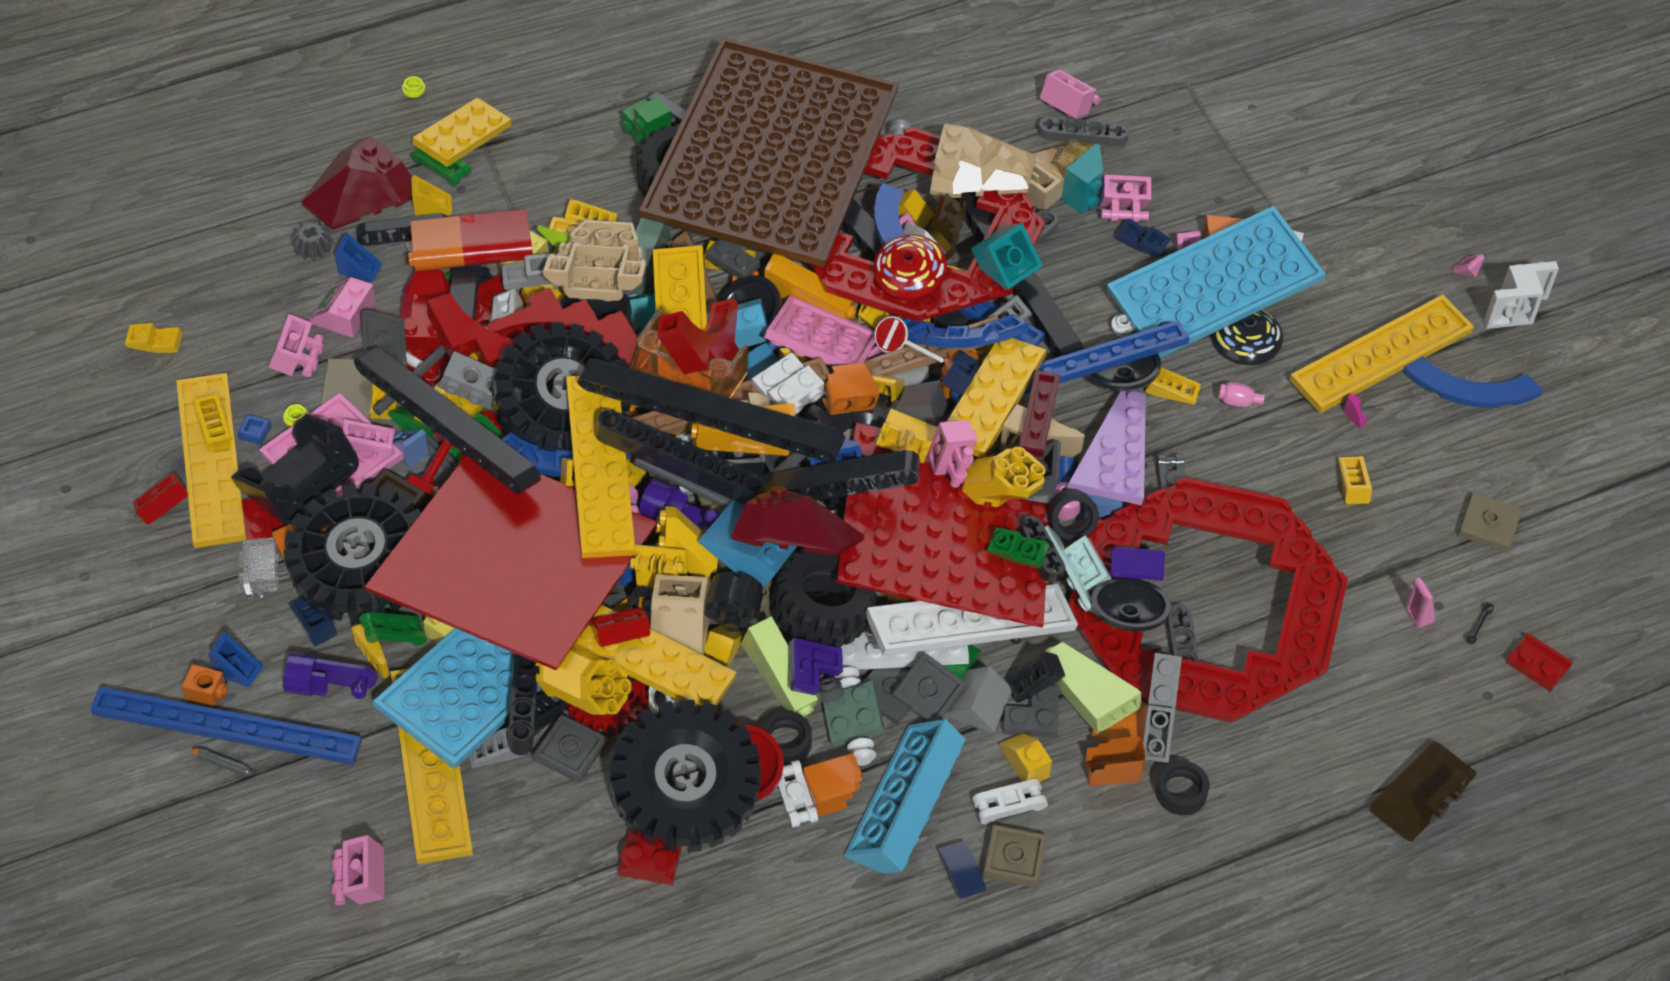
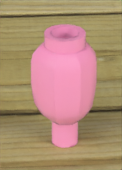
(1239, 395)

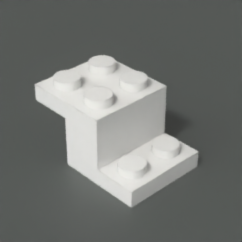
(1521, 294)

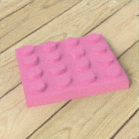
(820, 333)
(335, 411)

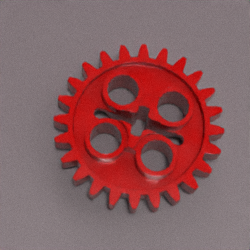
(628, 712)

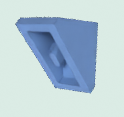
(412, 445)

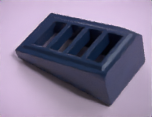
(961, 372)
(316, 626)

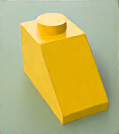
(1027, 757)

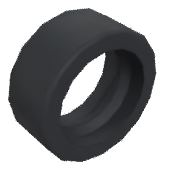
(1060, 501)
(792, 720)
(1186, 770)

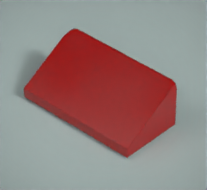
(160, 499)
(620, 627)

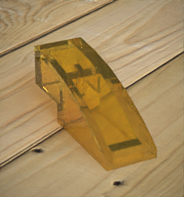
(1067, 155)

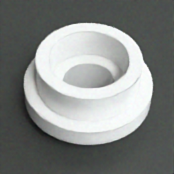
(1121, 326)

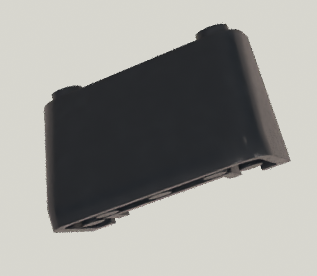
(312, 467)

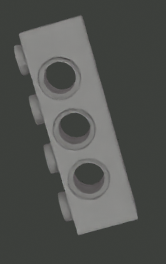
(464, 368)

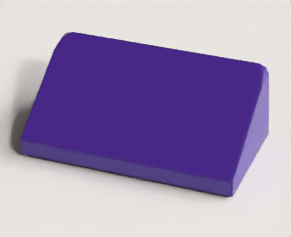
(1138, 563)

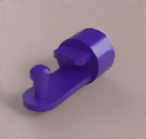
(660, 494)
(311, 676)

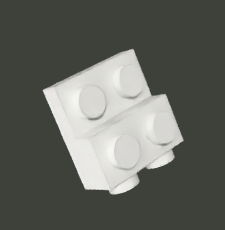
(789, 383)

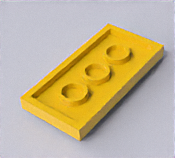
(462, 132)

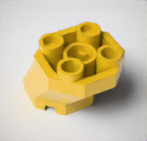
(1003, 477)
(680, 533)
(587, 682)

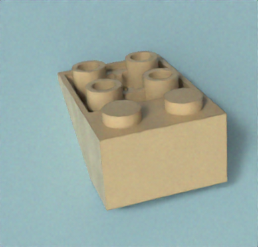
(1046, 181)
(1070, 438)
(680, 609)

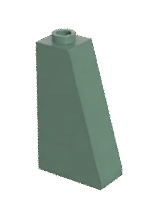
(650, 236)

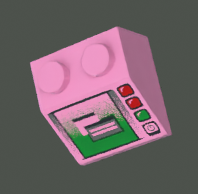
(343, 306)

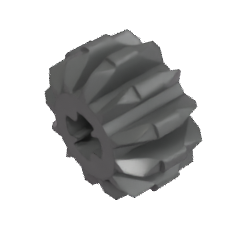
(311, 240)

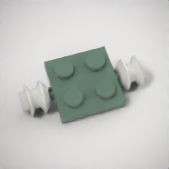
(855, 716)

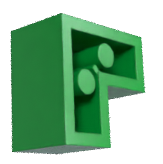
(645, 118)

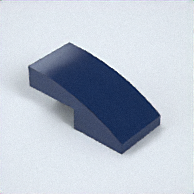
(1146, 241)
(962, 869)

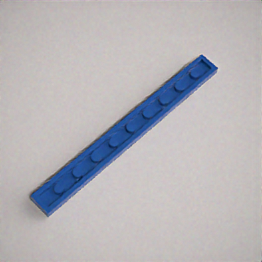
(1111, 354)
(226, 725)

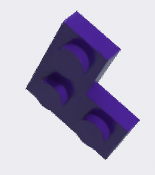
(809, 660)

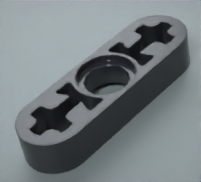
(1040, 533)

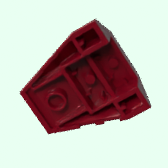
(359, 183)
(794, 520)

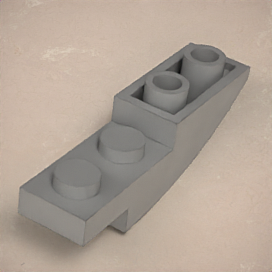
(526, 273)
(1161, 707)

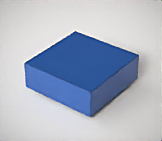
(254, 429)

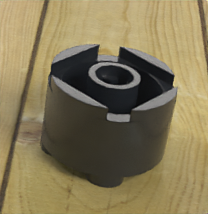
(734, 601)

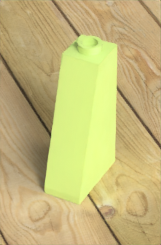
(772, 659)
(1094, 690)

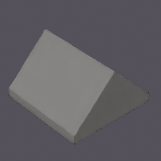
(981, 700)

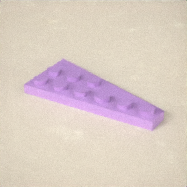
(1116, 456)

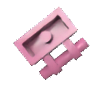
(1068, 94)
(1125, 192)
(290, 345)
(952, 450)
(358, 871)

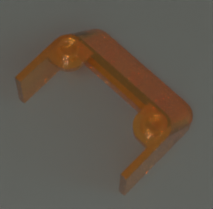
(720, 377)

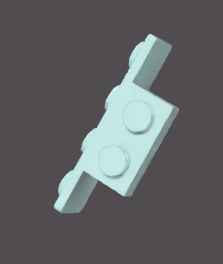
(1082, 565)

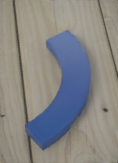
(887, 213)
(963, 337)
(1469, 392)
(545, 461)

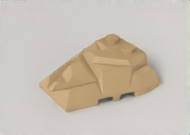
(979, 163)
(598, 261)

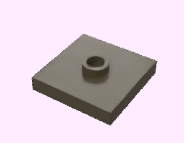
(1490, 522)
(1015, 856)

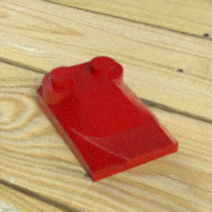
(420, 289)
(648, 862)

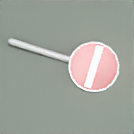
(892, 335)

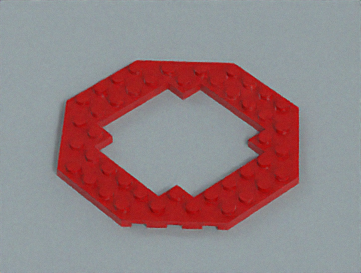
(854, 276)
(1246, 515)

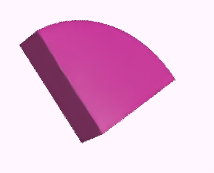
(1354, 411)

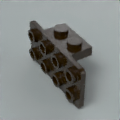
(947, 223)
(1423, 791)

